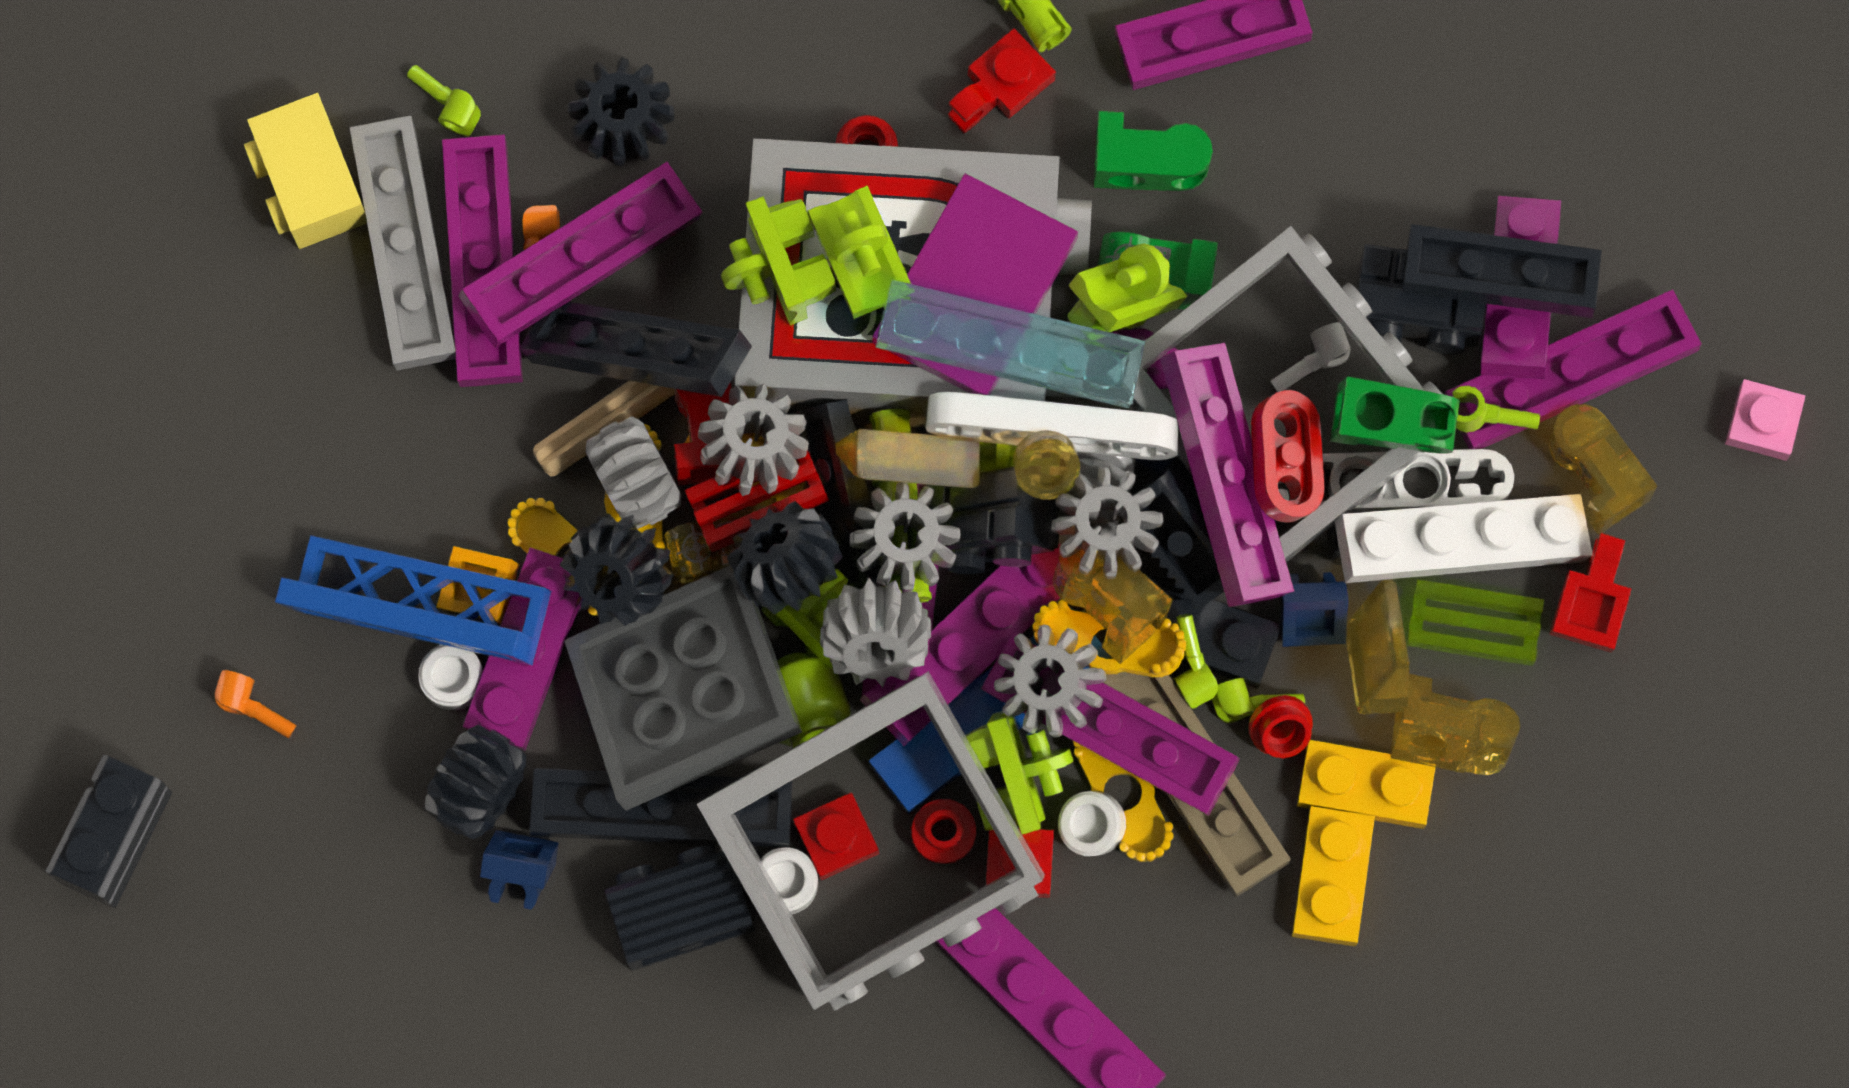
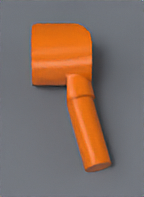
(539, 222)
(233, 696)

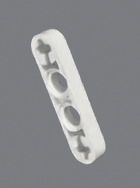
(1088, 427)
(1394, 495)

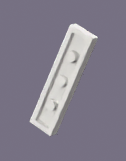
(1462, 538)

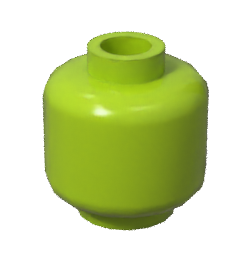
(815, 695)

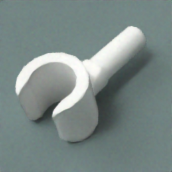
(1331, 351)

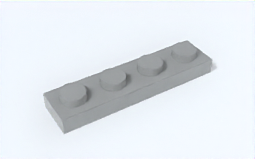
(403, 243)

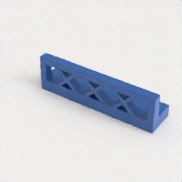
(403, 617)

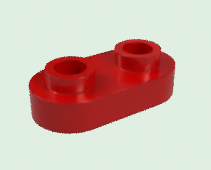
(1287, 459)

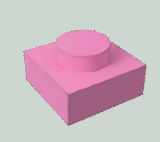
(1765, 420)

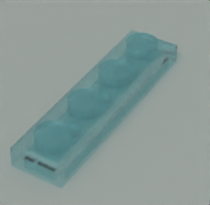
(1010, 344)

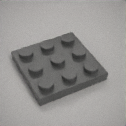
(682, 689)

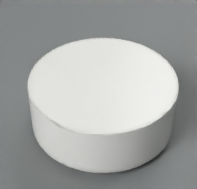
(450, 677)
(1092, 823)
(793, 877)

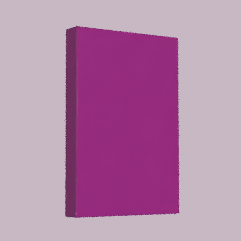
(991, 253)

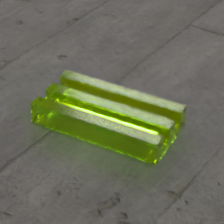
(1476, 598)

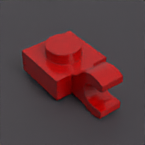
(1003, 77)
(1591, 604)

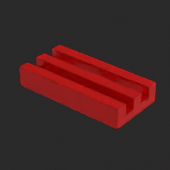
(710, 491)

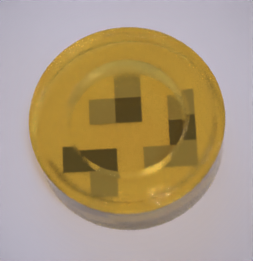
(1046, 464)

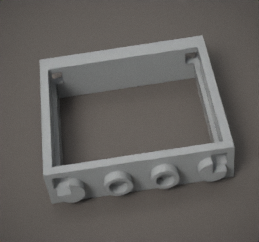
(1351, 312)
(902, 951)

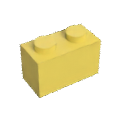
(306, 170)

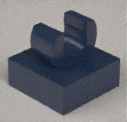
(1314, 613)
(518, 861)

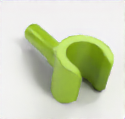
(459, 112)
(1490, 413)
(1197, 683)
(1235, 704)

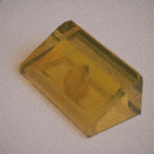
(911, 458)
(1379, 653)

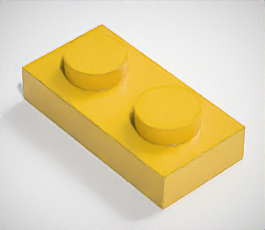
(1366, 784)
(1333, 876)

